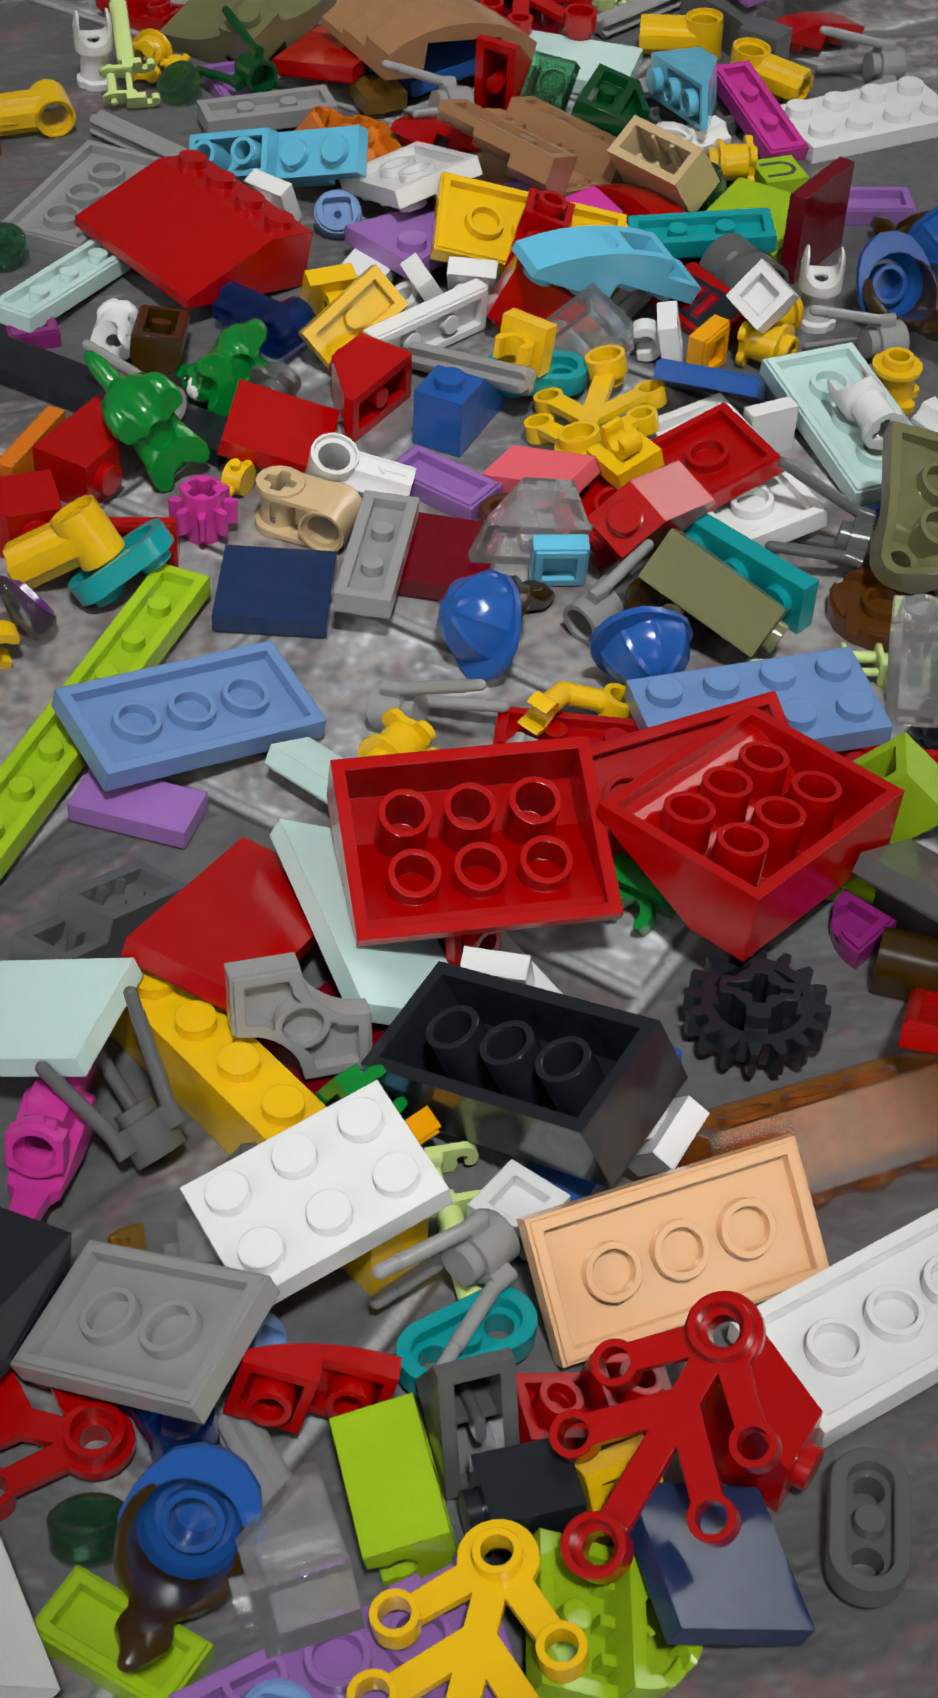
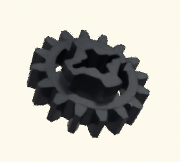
(756, 1011)

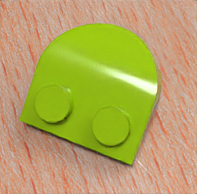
(620, 1626)

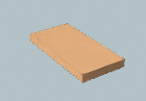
(656, 1246)

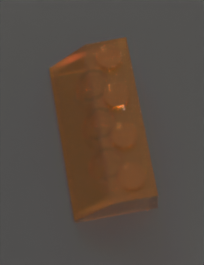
(845, 1122)

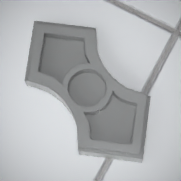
(276, 1003)

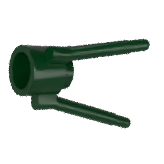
(250, 68)

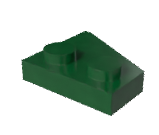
(610, 100)

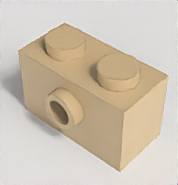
(664, 163)

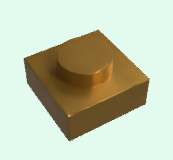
(378, 95)

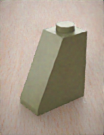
(715, 594)

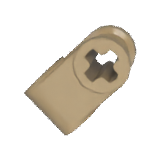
(307, 512)

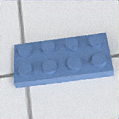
(818, 691)
(186, 714)

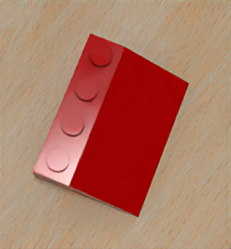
(198, 229)
(750, 827)
(471, 840)

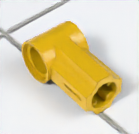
(671, 32)
(782, 77)
(23, 110)
(72, 539)

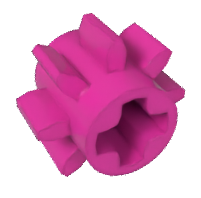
(203, 509)

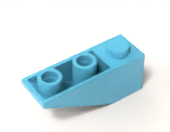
(685, 83)

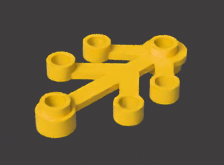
(606, 370)
(475, 1652)

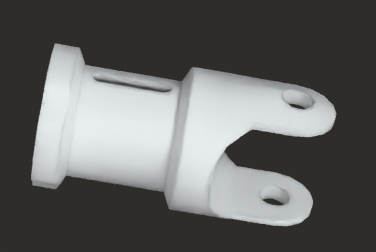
(94, 53)
(819, 288)
(113, 326)
(867, 406)

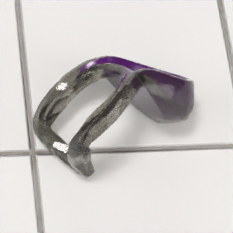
(27, 609)

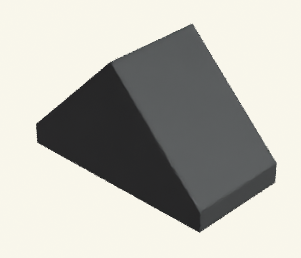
(469, 1411)

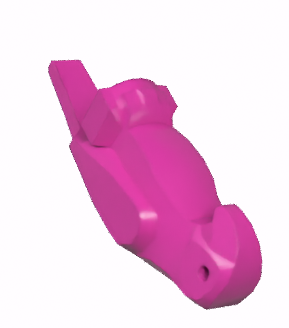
(45, 1146)

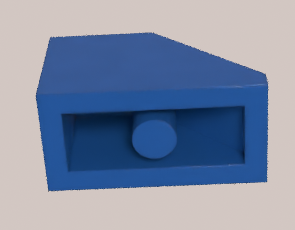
(453, 409)

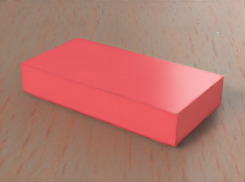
(541, 463)

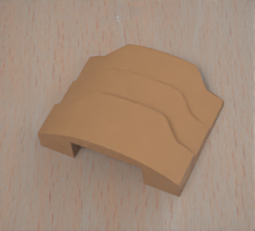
(405, 27)
(537, 142)

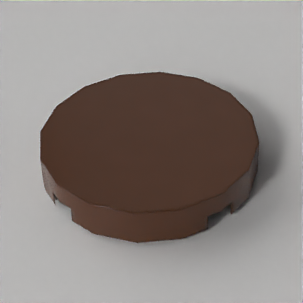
(862, 609)

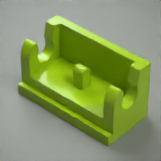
(394, 1489)

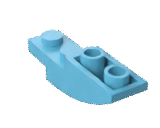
(297, 157)
(608, 258)

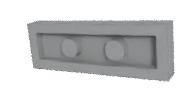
(263, 109)
(376, 554)

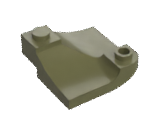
(274, 24)
(907, 527)

